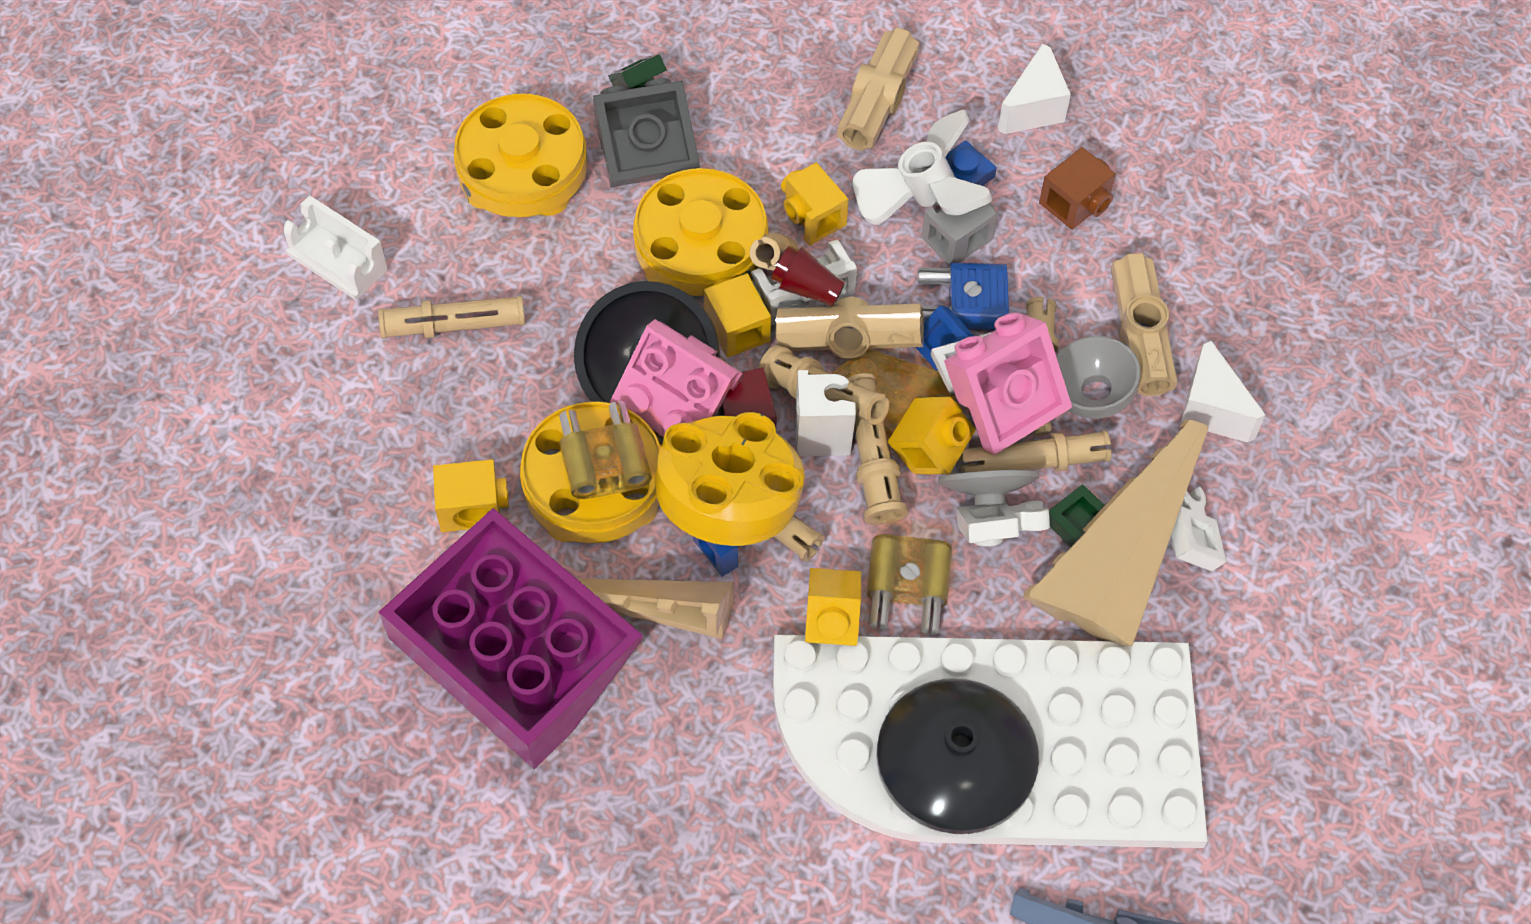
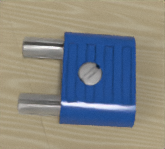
(975, 292)

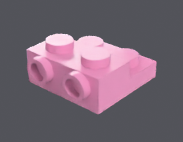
(1009, 380)

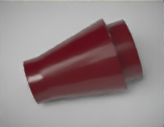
(806, 276)

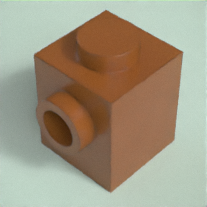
(1078, 188)

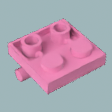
(674, 379)

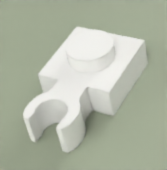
(994, 523)
(1197, 536)

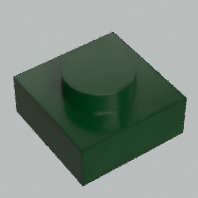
(638, 73)
(1074, 514)

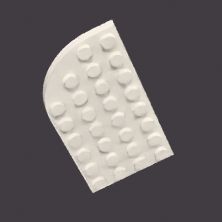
(1105, 717)

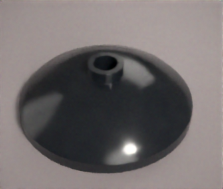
(617, 323)
(950, 784)

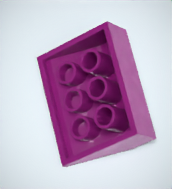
(511, 636)

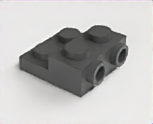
(645, 131)

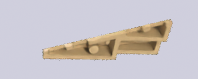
(1114, 564)
(686, 605)

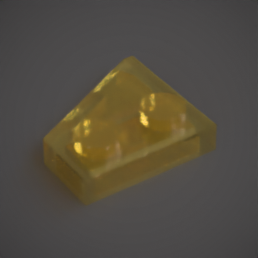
(897, 380)

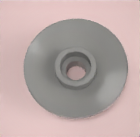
(989, 486)

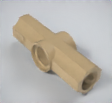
(878, 89)
(1141, 302)
(826, 327)

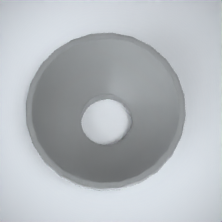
(1099, 361)

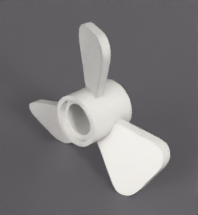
(921, 175)

